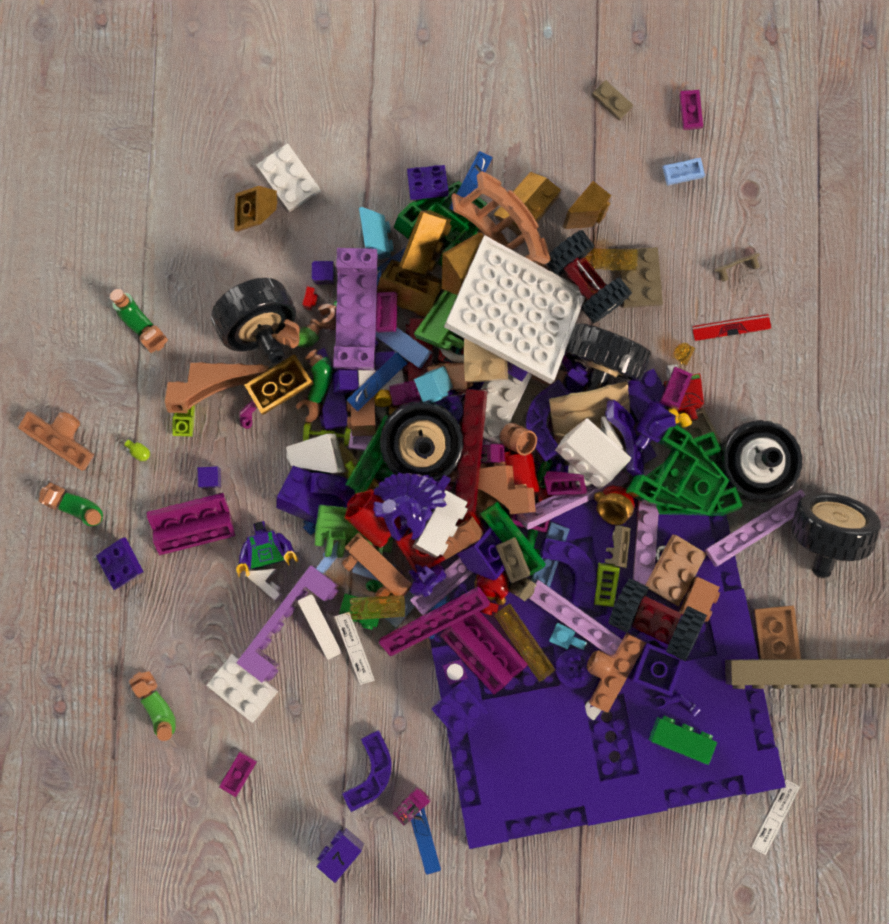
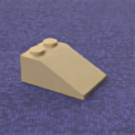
(482, 364)

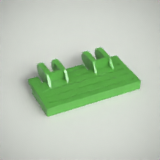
(432, 327)
(333, 526)

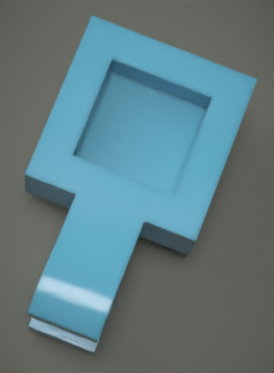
(564, 637)

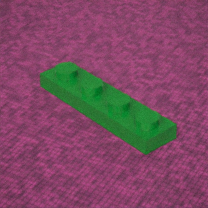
(368, 463)
(506, 530)

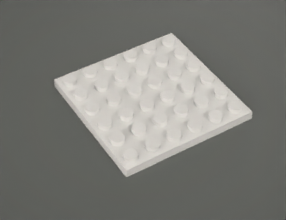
(516, 309)

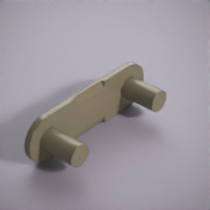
(722, 270)

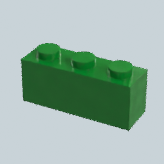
(683, 739)

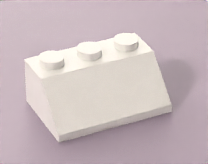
(592, 453)
(441, 526)

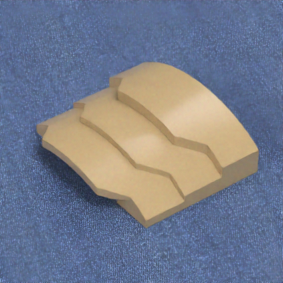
(574, 408)

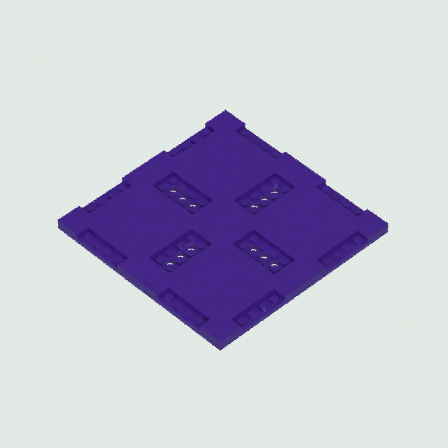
(547, 765)

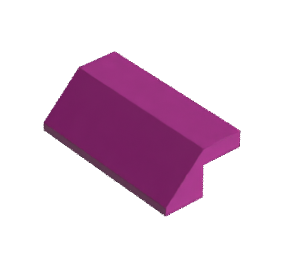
(191, 523)
(484, 651)

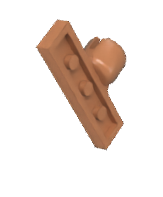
(58, 437)
(613, 670)

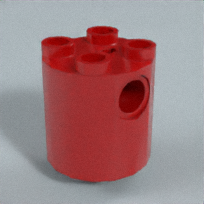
(523, 470)
(363, 518)

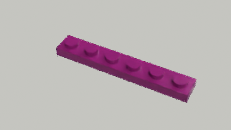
(434, 621)

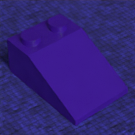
(297, 499)

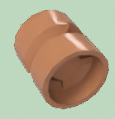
(518, 439)

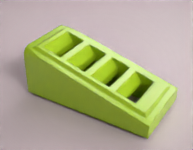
(600, 575)

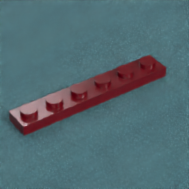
(471, 453)

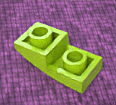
(184, 423)

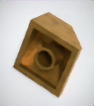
(254, 207)

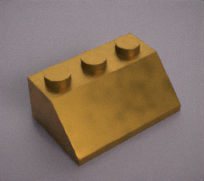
(537, 195)
(588, 208)
(425, 242)
(457, 263)
(413, 290)
(278, 384)

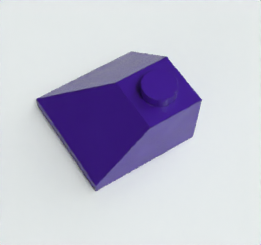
(483, 556)

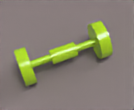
(307, 432)

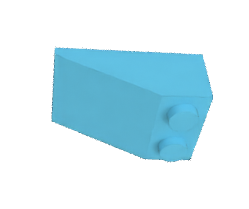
(375, 232)

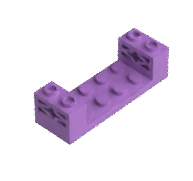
(356, 309)
(255, 660)

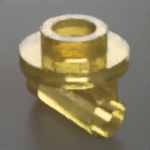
(683, 353)

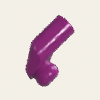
(246, 415)

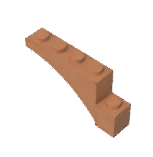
(207, 380)
(499, 483)

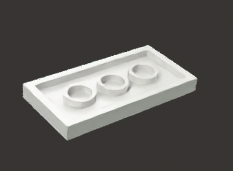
(501, 404)

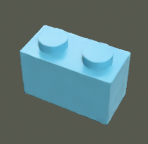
(434, 384)

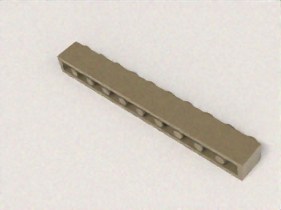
(806, 672)

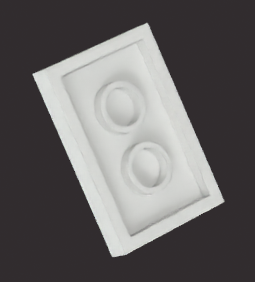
(288, 177)
(242, 689)

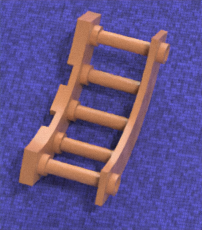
(515, 208)

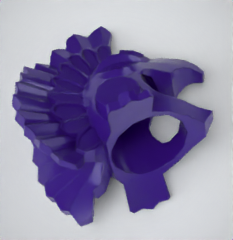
(409, 498)

